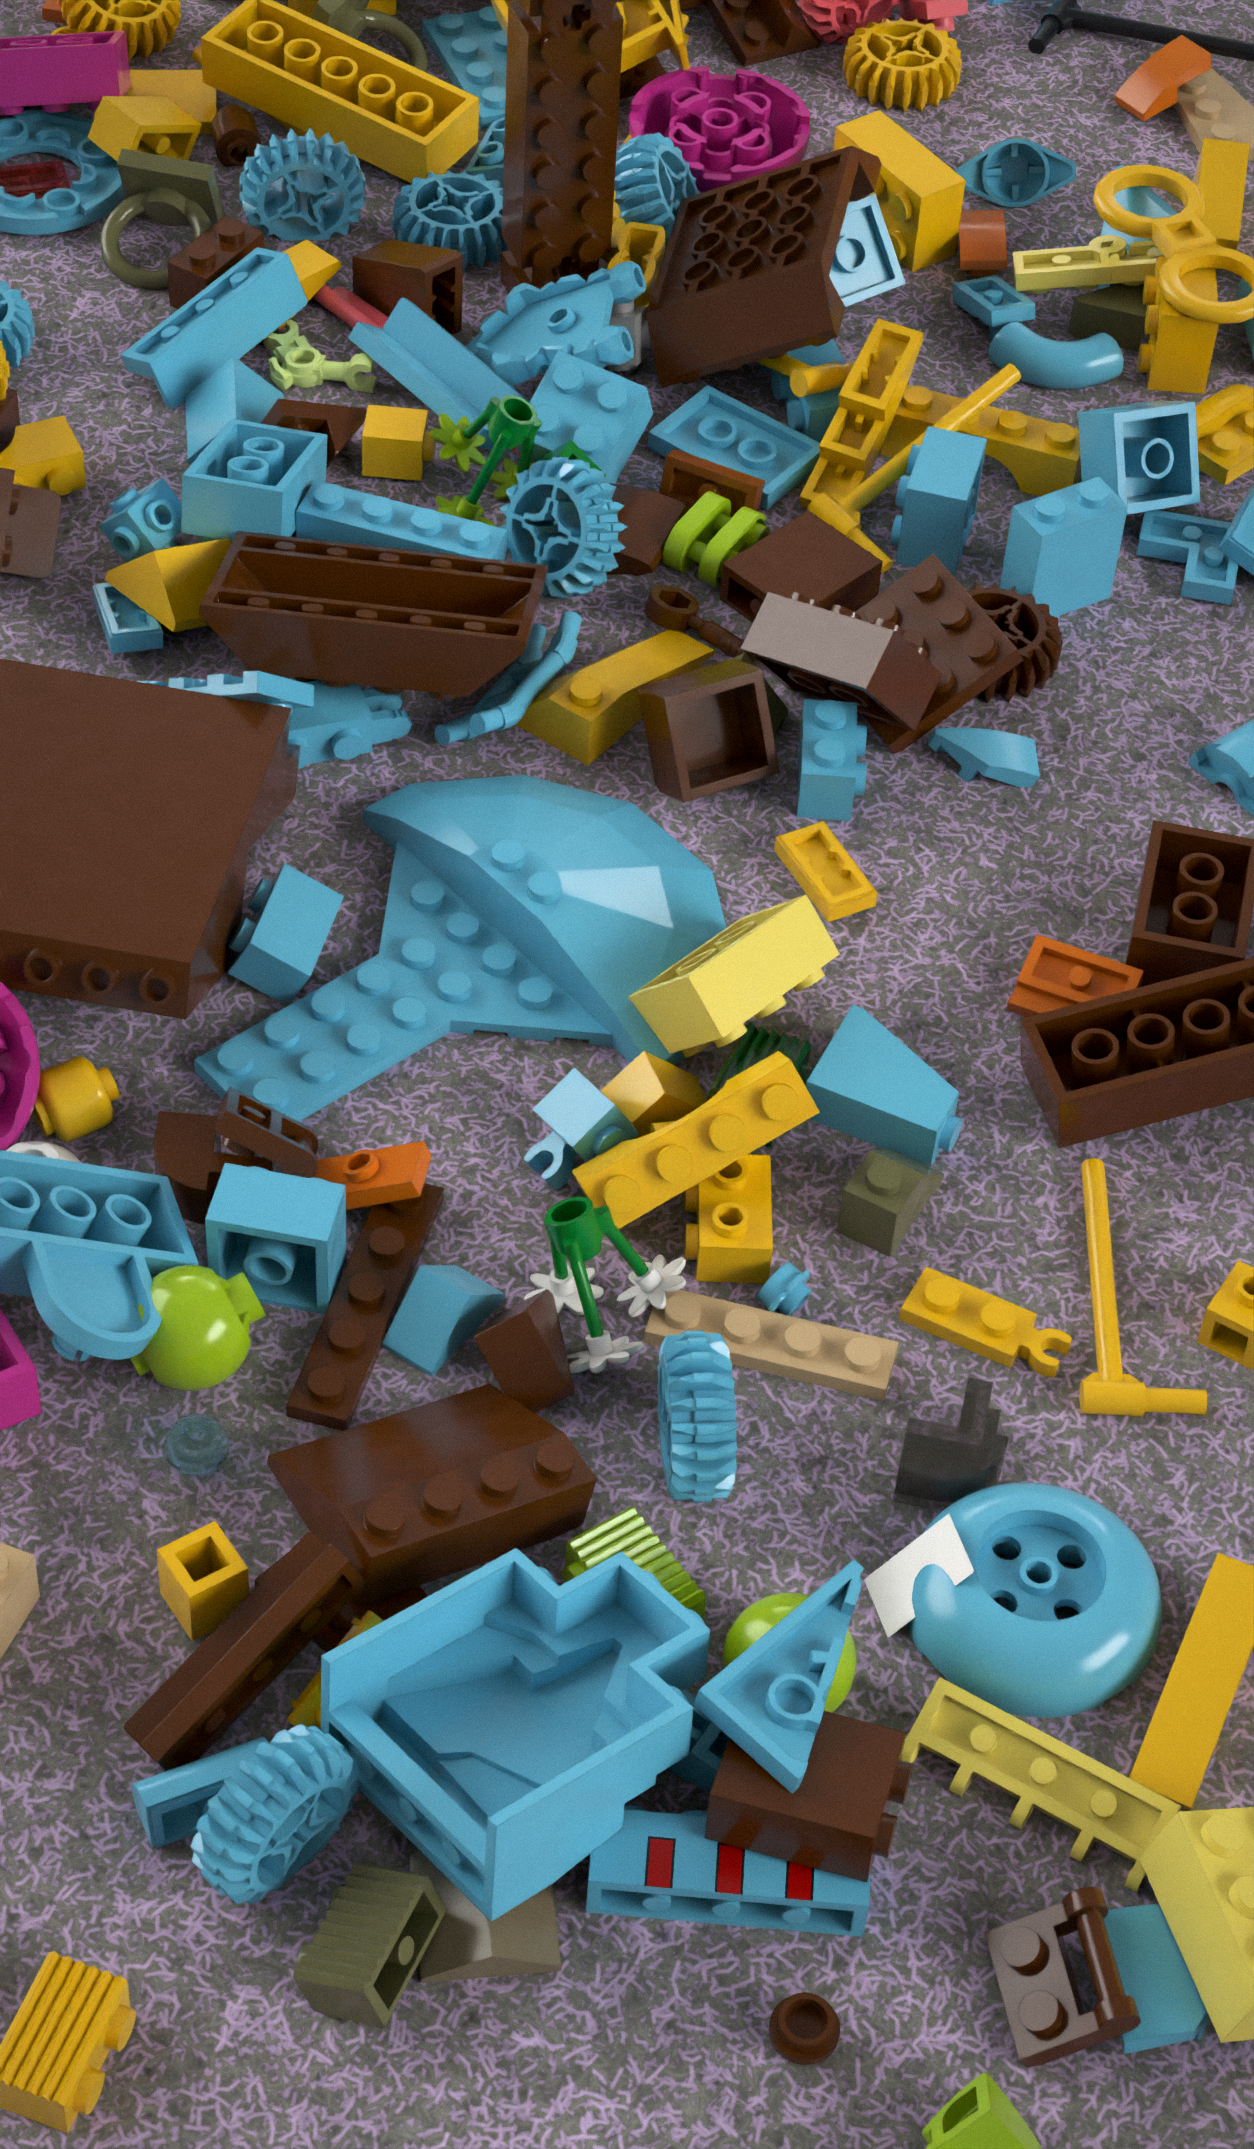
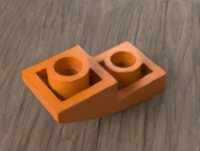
(1156, 80)
(982, 242)

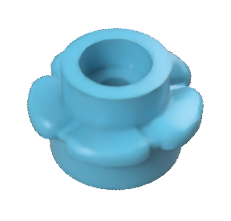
(785, 1290)

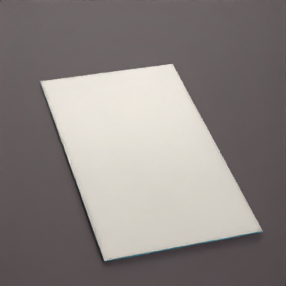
(893, 1581)

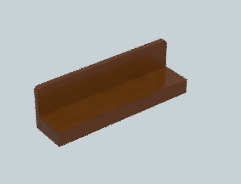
(244, 1653)

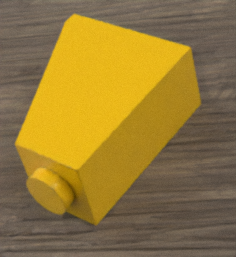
(1222, 181)

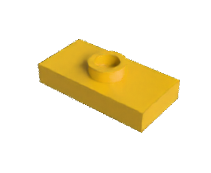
(825, 871)

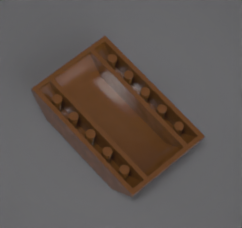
(371, 613)

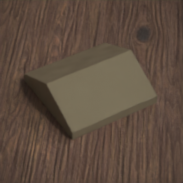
(475, 1947)

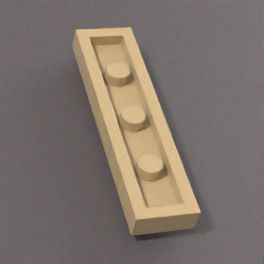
(781, 1343)

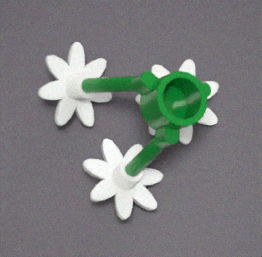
(577, 1234)

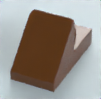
(334, 420)

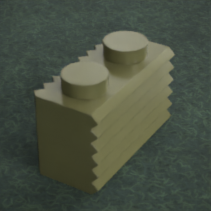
(369, 1944)

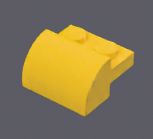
(1226, 433)

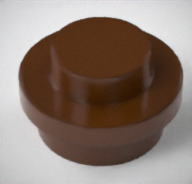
(804, 2029)

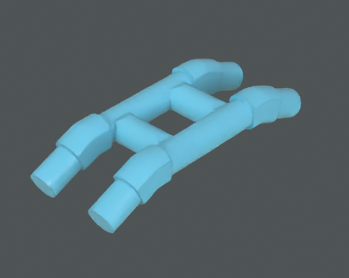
(518, 686)

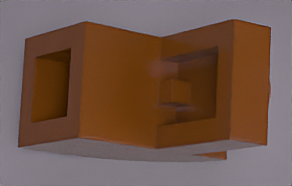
(193, 1161)

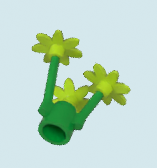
(510, 424)

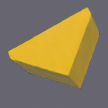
(654, 1092)

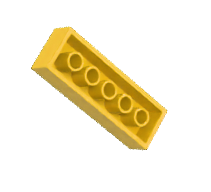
(340, 87)

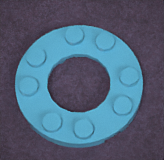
(60, 208)

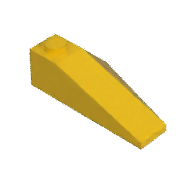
(601, 700)

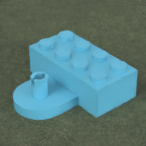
(88, 1249)

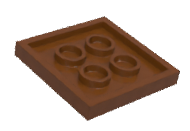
(953, 631)

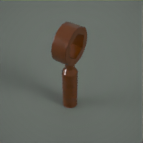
(678, 611)

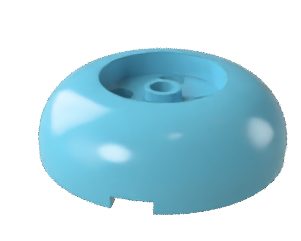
(1023, 1653)

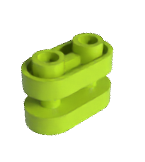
(712, 536)

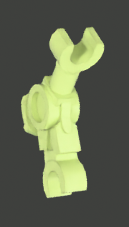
(303, 366)

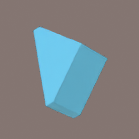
(439, 1315)

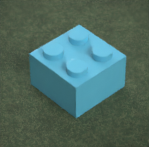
(591, 408)
(1143, 453)
(938, 498)
(280, 1233)

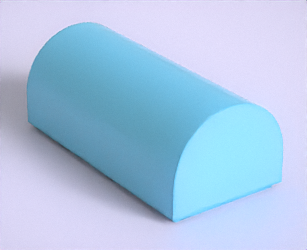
(179, 1797)

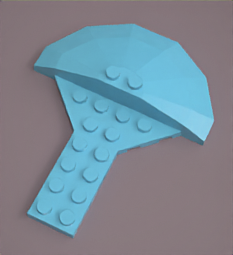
(501, 915)

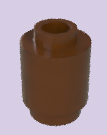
(234, 135)

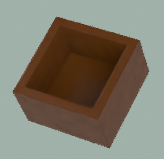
(708, 729)

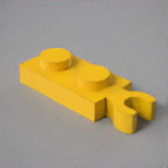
(981, 1322)

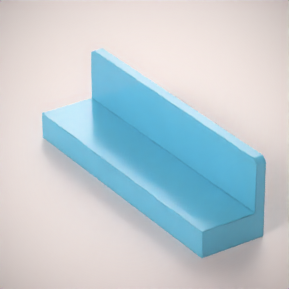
(218, 324)
(432, 364)

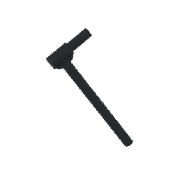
(1068, 14)

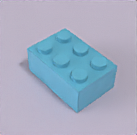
(251, 480)

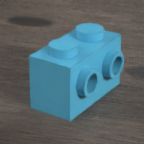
(828, 758)
(284, 934)

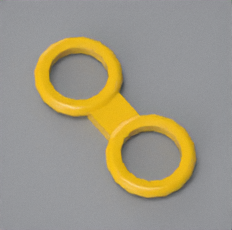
(1180, 239)

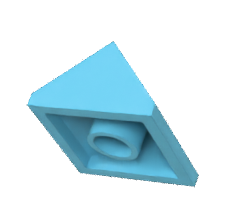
(226, 394)

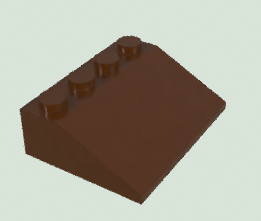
(437, 1488)

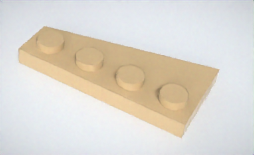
(1214, 111)

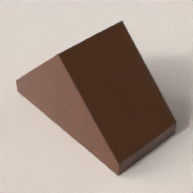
(528, 1352)

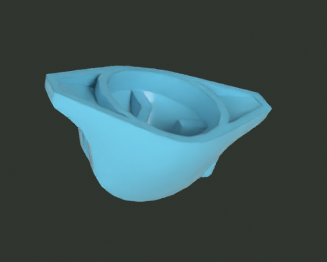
(1016, 172)

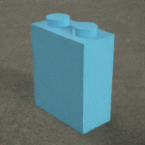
(1065, 546)

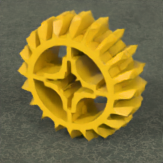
(146, 22)
(902, 63)

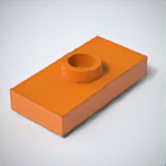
(379, 1174)

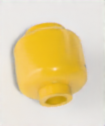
(74, 1099)

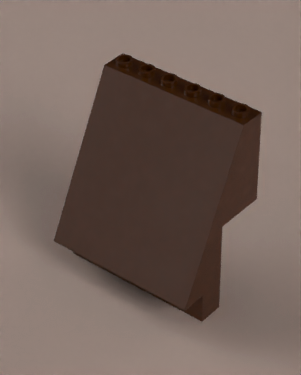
(129, 833)

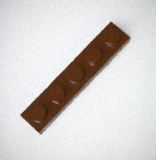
(363, 1310)

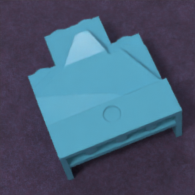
(517, 1716)

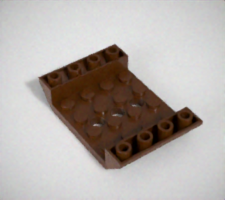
(754, 267)

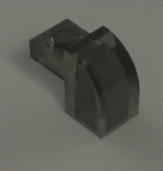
(950, 1461)

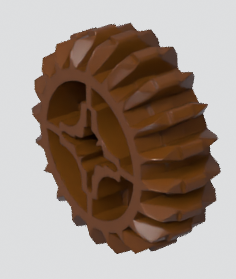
(1032, 633)

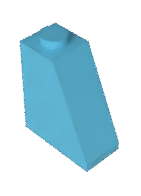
(883, 1091)

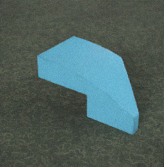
(990, 752)

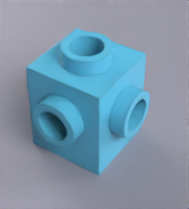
(143, 520)

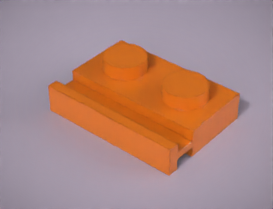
(1064, 975)

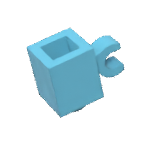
(581, 1125)

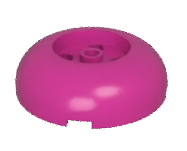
(724, 122)

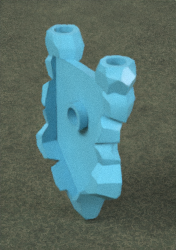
(559, 317)

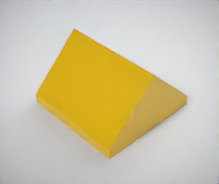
(171, 581)

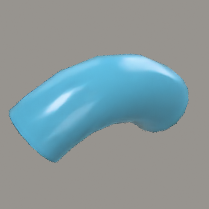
(1054, 362)

